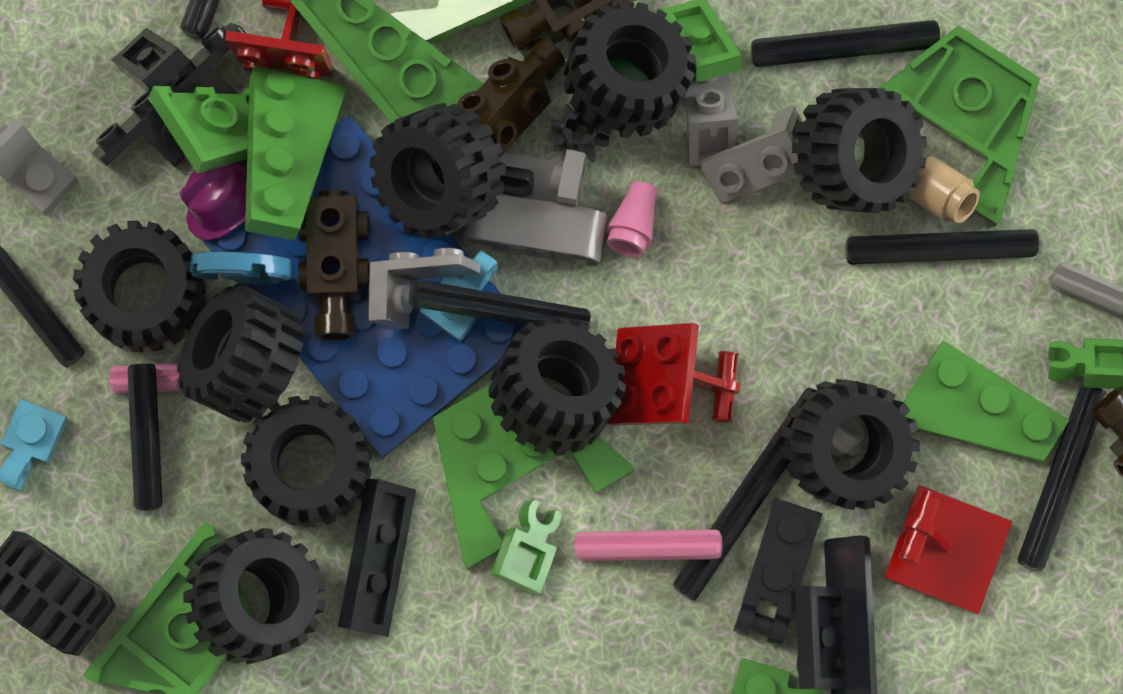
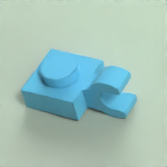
(456, 324)
(31, 437)

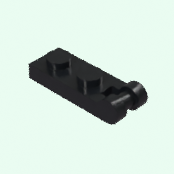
(778, 569)

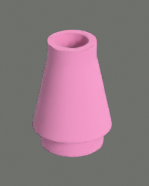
(633, 222)

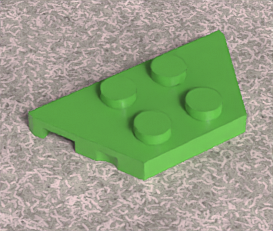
(156, 643)

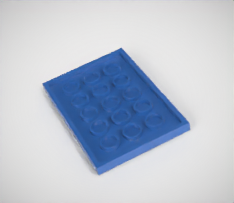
(383, 375)

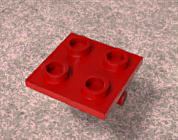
(282, 53)
(662, 374)
(948, 549)

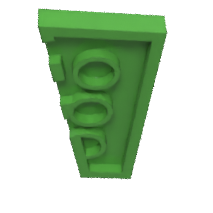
(387, 57)
(287, 142)

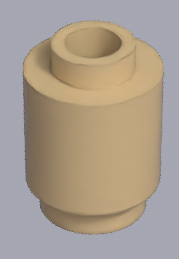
(945, 192)

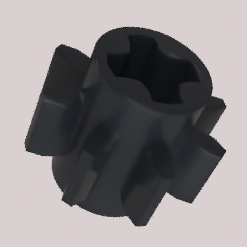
(571, 124)

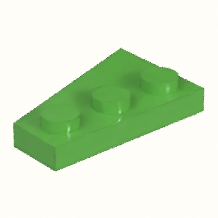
(205, 124)
(978, 407)

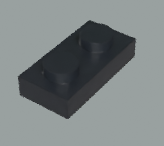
(151, 60)

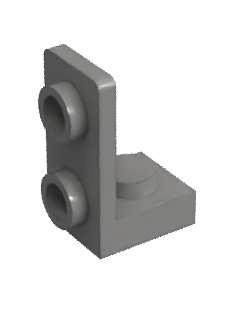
(710, 118)
(755, 162)
(32, 168)
(553, 179)
(391, 282)

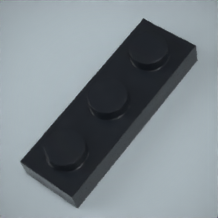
(377, 557)

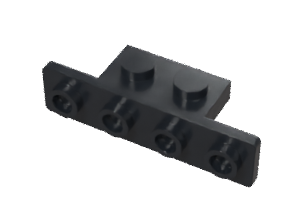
(146, 120)
(838, 622)

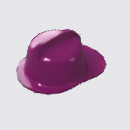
(216, 200)

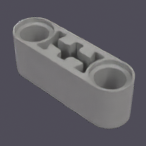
(540, 230)

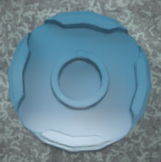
(241, 267)

